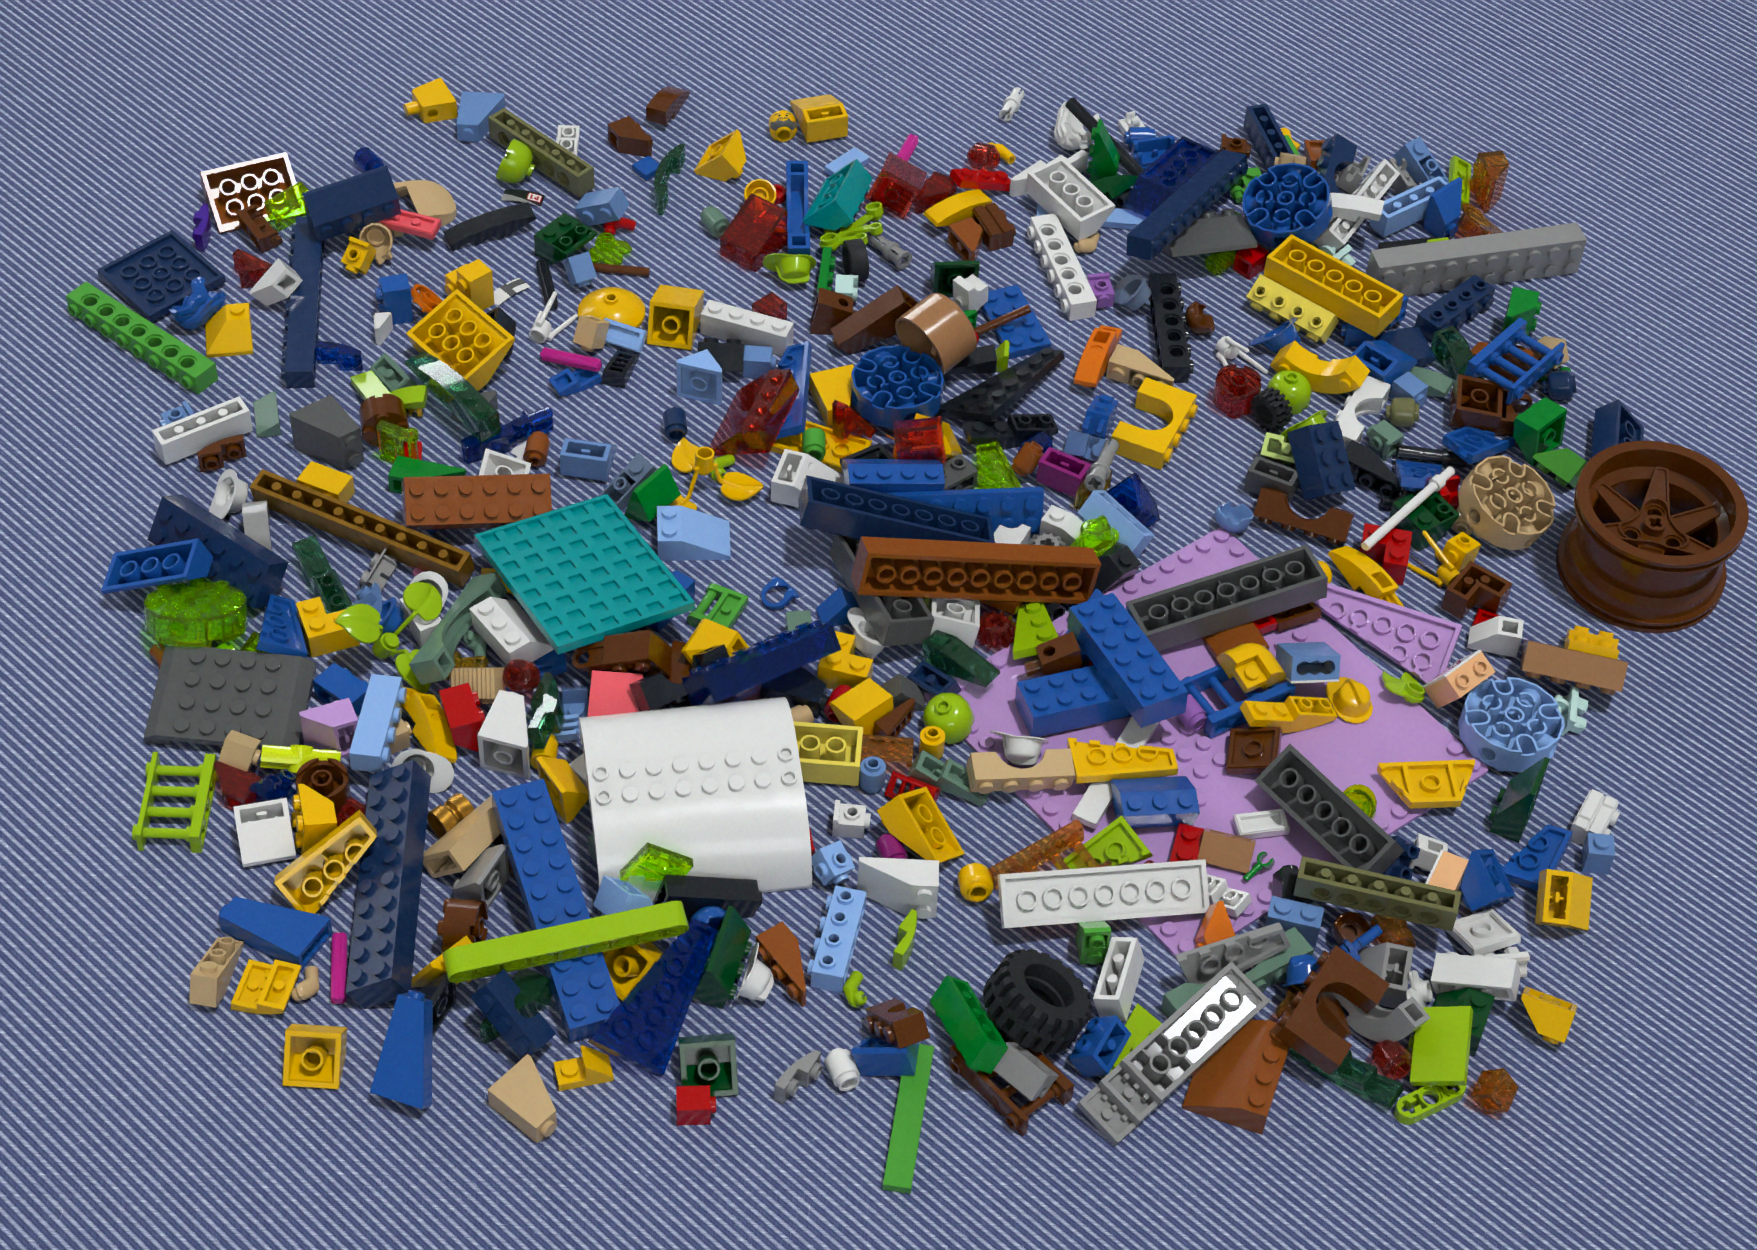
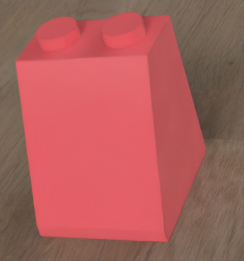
(612, 693)

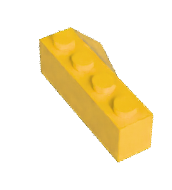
(321, 868)

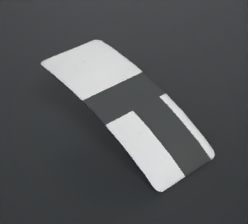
(508, 290)

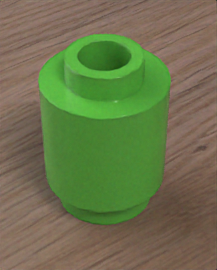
(814, 443)

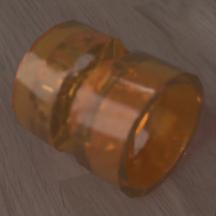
(1394, 931)

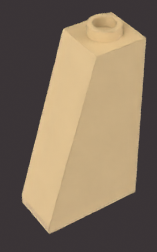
(463, 842)

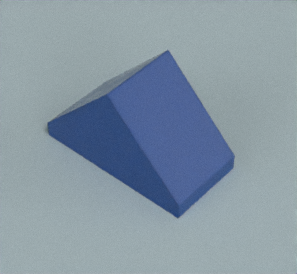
(836, 607)

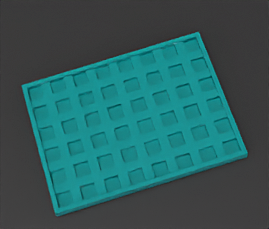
(583, 573)

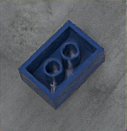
(1321, 460)

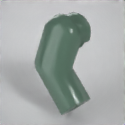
(475, 642)

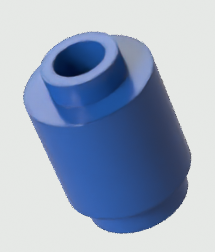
(1138, 133)

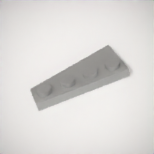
(1243, 950)

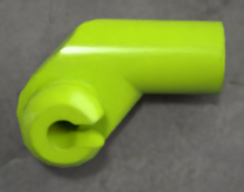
(723, 461)
(851, 991)

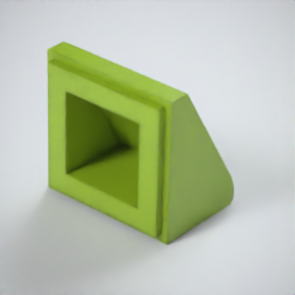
(1002, 354)

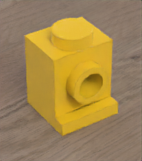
(358, 256)

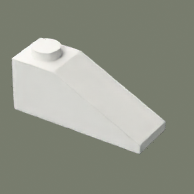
(1061, 524)

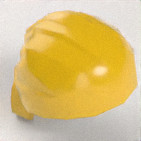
(761, 188)

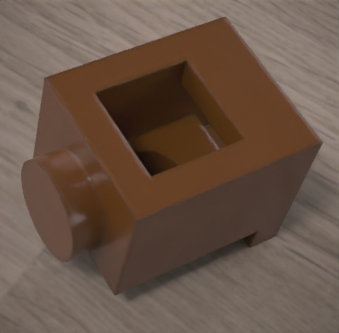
(1235, 144)

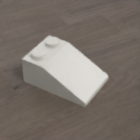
(901, 884)

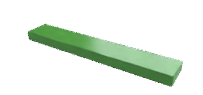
(908, 1124)

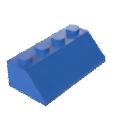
(894, 474)
(157, 566)

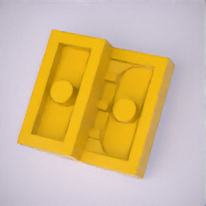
(265, 987)

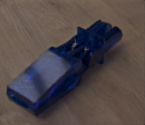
(511, 433)

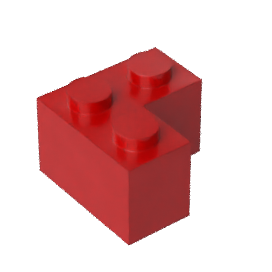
(1390, 551)

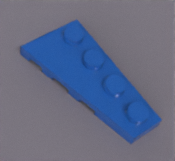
(281, 628)

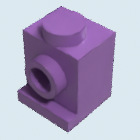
(1102, 289)

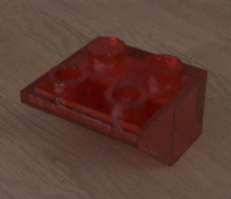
(920, 439)

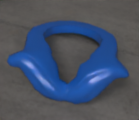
(789, 594)

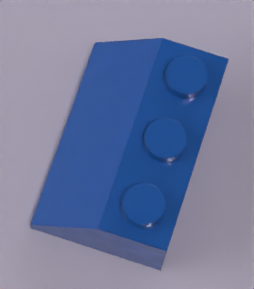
(1155, 801)

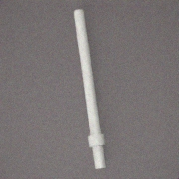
(1434, 484)

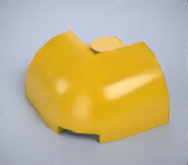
(1251, 666)

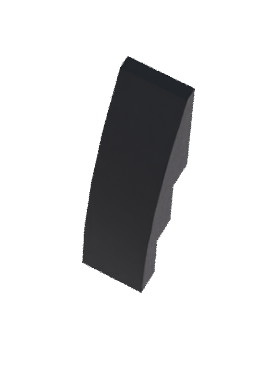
(484, 226)

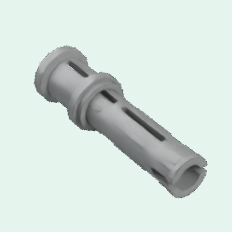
(894, 255)
(1100, 470)

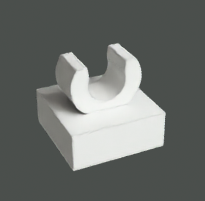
(1130, 121)

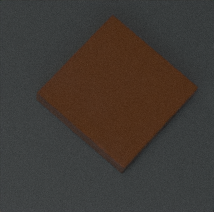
(1252, 749)

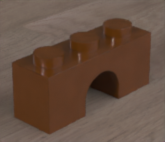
(896, 1023)

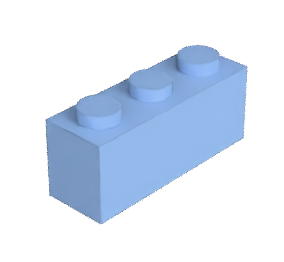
(1130, 530)

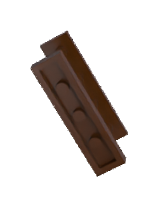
(1016, 1118)

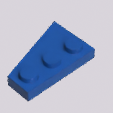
(1415, 474)
(1541, 853)

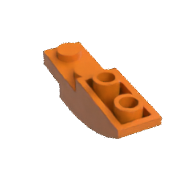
(1096, 355)

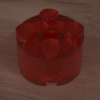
(1235, 390)

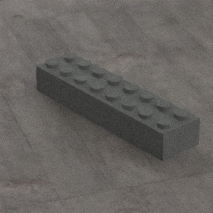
(1229, 598)

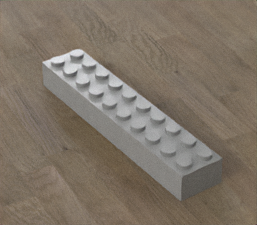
(1491, 257)

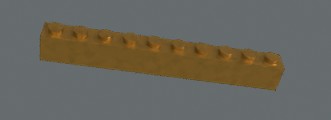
(362, 527)

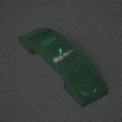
(670, 164)

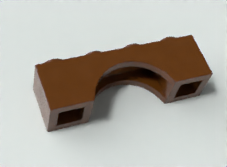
(1274, 506)

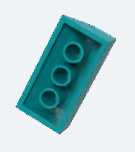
(839, 197)

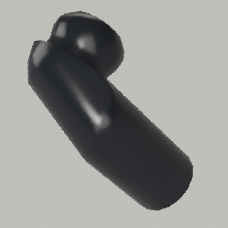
(1387, 501)

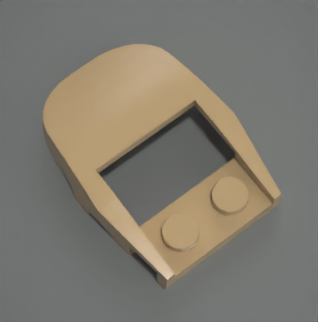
(428, 200)

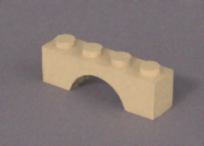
(990, 773)

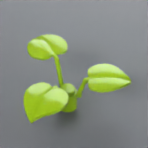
(363, 625)

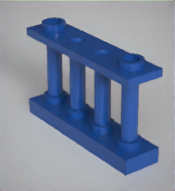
(1504, 344)
(1232, 716)

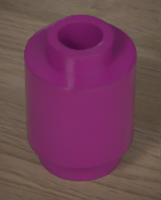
(890, 847)

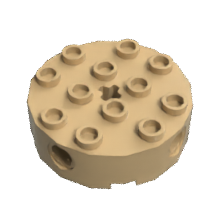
(1506, 503)

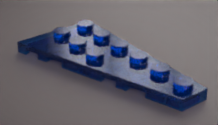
(653, 1012)

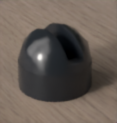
(1055, 610)

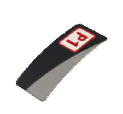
(523, 196)

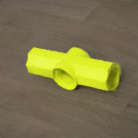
(294, 756)

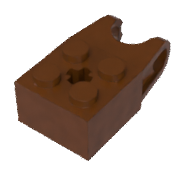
(1483, 406)
(627, 653)

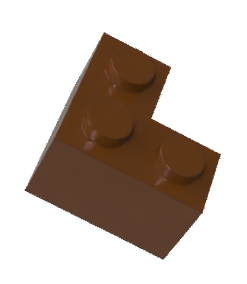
(1476, 588)

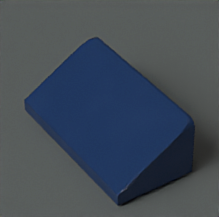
(933, 680)

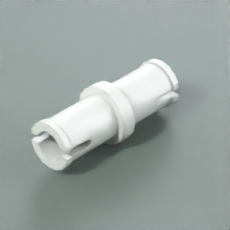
(1011, 104)

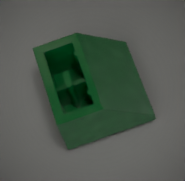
(561, 238)
(1432, 515)

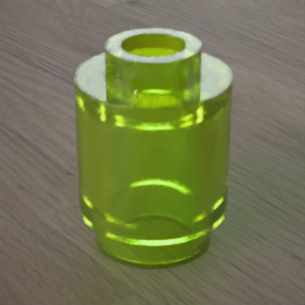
(1220, 261)

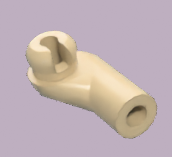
(1087, 245)
(307, 987)

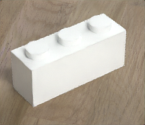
(1486, 974)
(1119, 977)

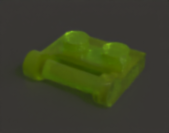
(391, 441)

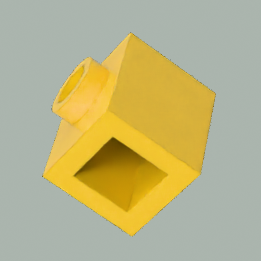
(1461, 550)

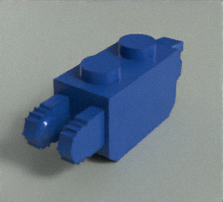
(1100, 416)

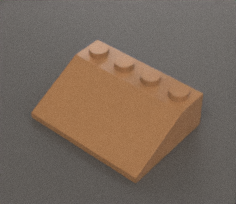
(1574, 666)

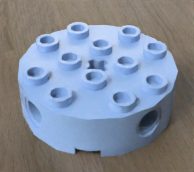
(1510, 724)

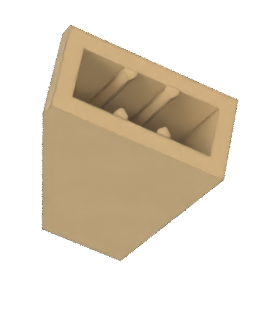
(524, 1100)

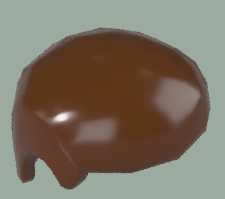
(1198, 321)
(1349, 927)

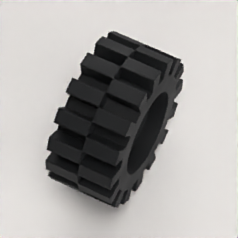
(1271, 409)

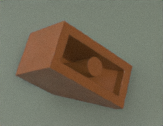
(965, 238)

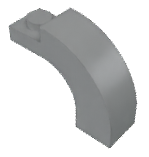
(256, 522)
(1385, 1023)

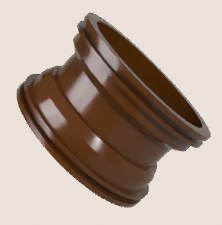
(1664, 540)

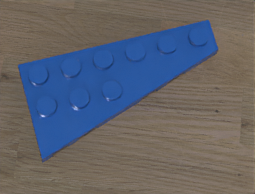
(798, 360)

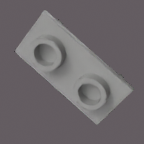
(380, 565)

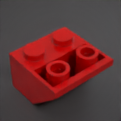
(463, 715)

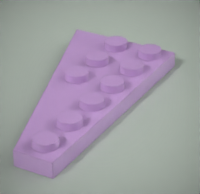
(1405, 636)

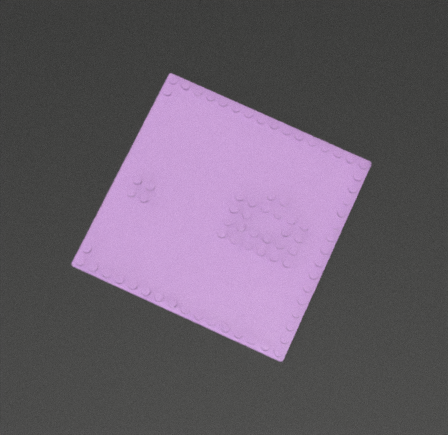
(1338, 749)

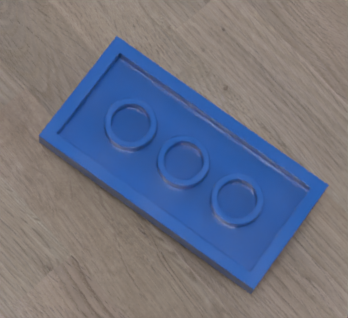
(1024, 333)

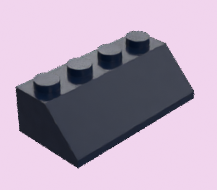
(351, 203)
(1614, 426)

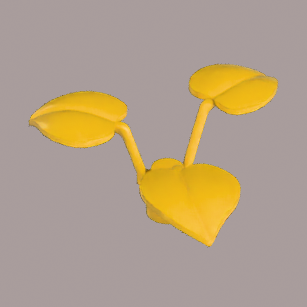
(701, 460)

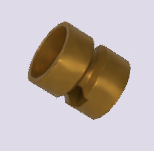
(446, 817)

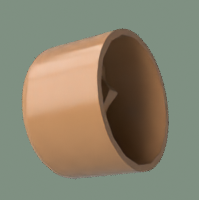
(937, 329)

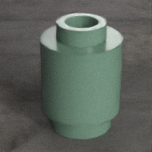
(714, 221)

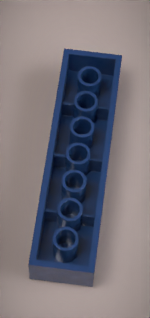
(871, 513)

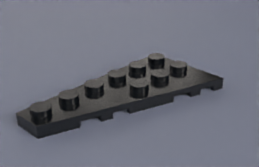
(1000, 392)

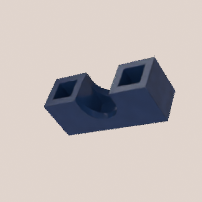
(497, 1004)

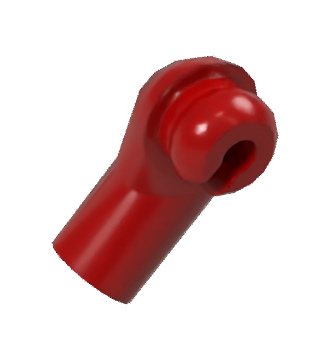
(625, 223)

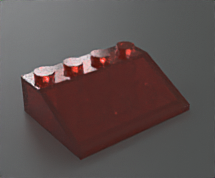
(756, 414)

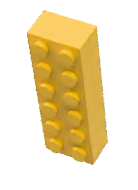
(1334, 285)

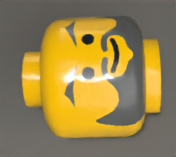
(782, 126)

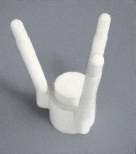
(542, 328)
(1230, 349)

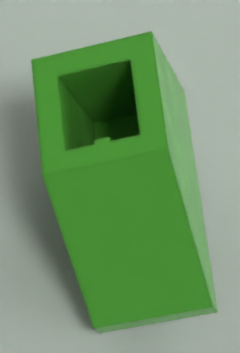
(1563, 464)
(1092, 941)

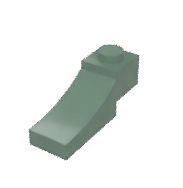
(948, 776)

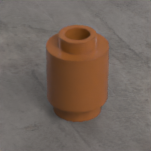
(537, 449)
(1027, 458)

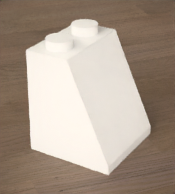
(504, 737)

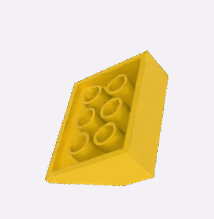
(462, 338)

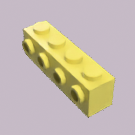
(1286, 304)

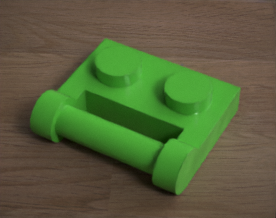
(724, 611)

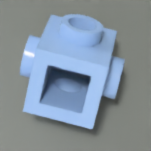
(832, 864)

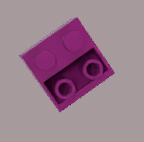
(1062, 471)

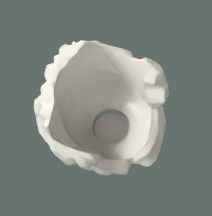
(1070, 131)

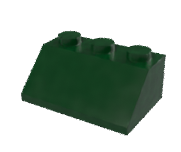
(724, 960)

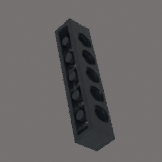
(1169, 325)

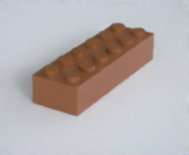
(473, 500)

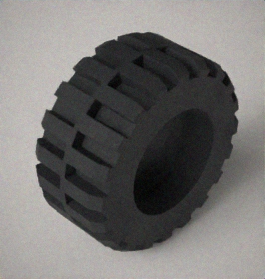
(1037, 1001)

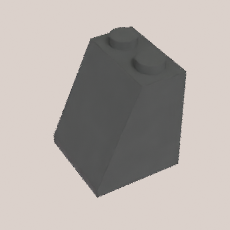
(327, 433)

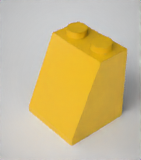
(674, 316)

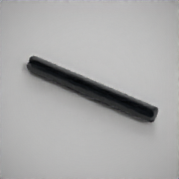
(1090, 122)

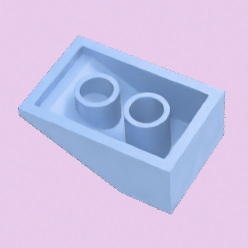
(691, 535)

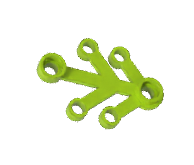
(834, 239)

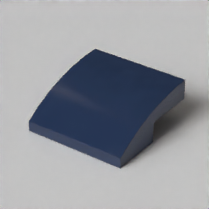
(1411, 342)

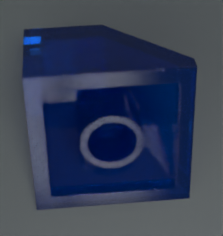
(1136, 499)

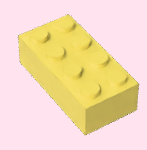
(829, 752)

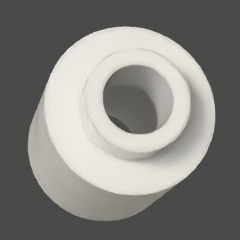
(842, 1069)

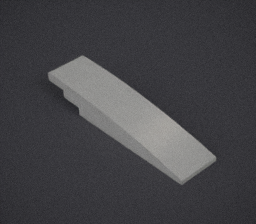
(1172, 1053)

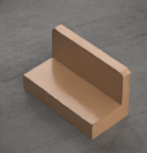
(1226, 850)

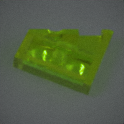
(656, 862)

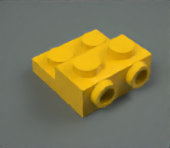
(1600, 644)

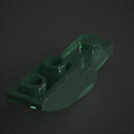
(320, 576)
(547, 710)

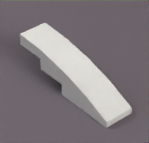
(1019, 182)
(1352, 206)

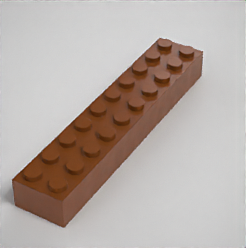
(974, 570)

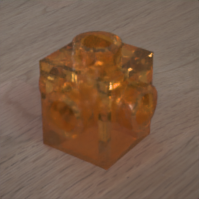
(1494, 1091)

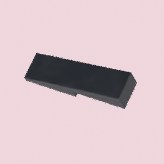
(979, 362)

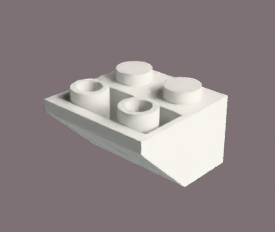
(264, 832)

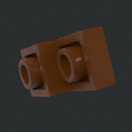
(213, 455)

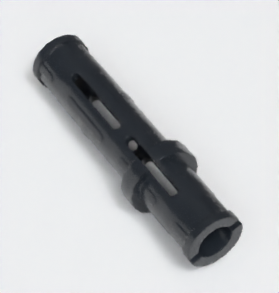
(1441, 457)

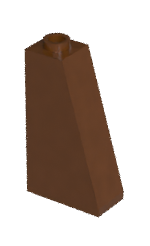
(872, 322)

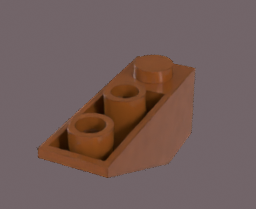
(782, 955)

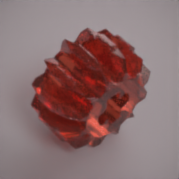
(996, 630)

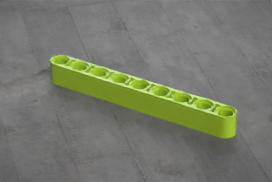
(565, 941)

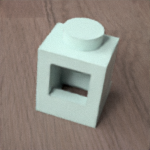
(847, 285)

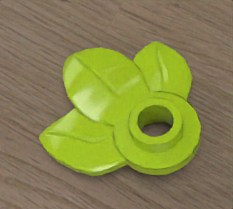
(1405, 687)

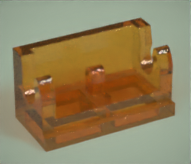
(888, 748)

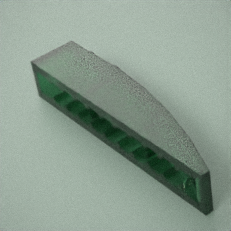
(457, 395)

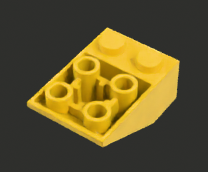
(821, 117)

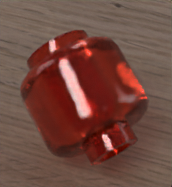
(983, 156)
(521, 675)
(1391, 1059)

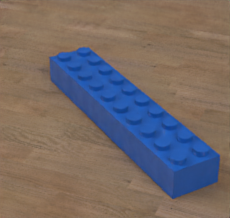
(551, 899)

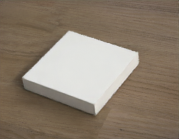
(1484, 932)

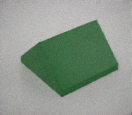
(655, 491)

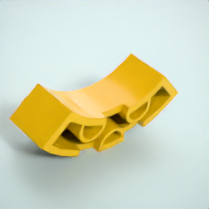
(1324, 376)

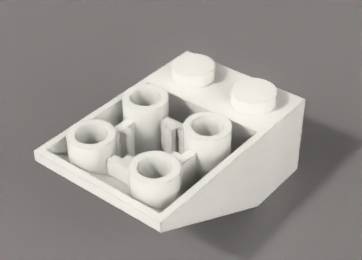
(792, 473)

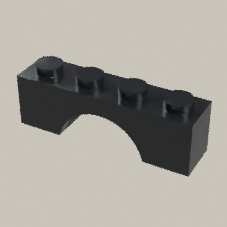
(656, 691)

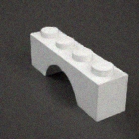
(1365, 400)

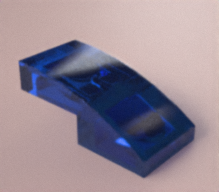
(335, 353)

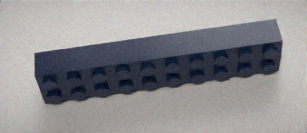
(389, 886)

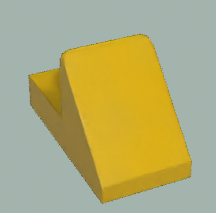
(587, 1070)

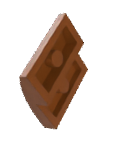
(1234, 637)

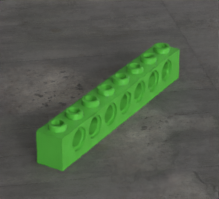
(142, 338)

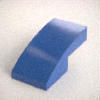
(573, 382)

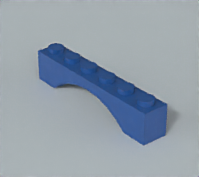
(797, 206)

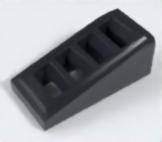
(618, 373)

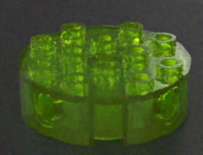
(195, 613)

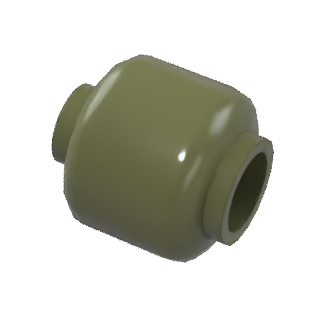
(1402, 412)

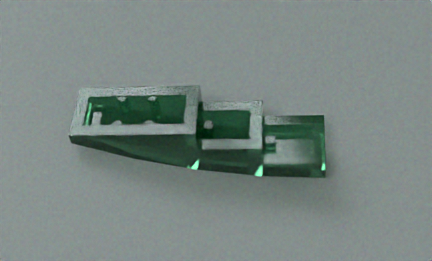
(1359, 1079)

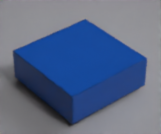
(645, 168)

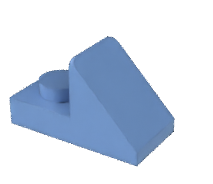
(1084, 445)
(575, 700)

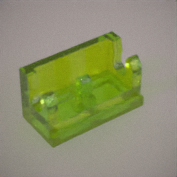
(287, 206)

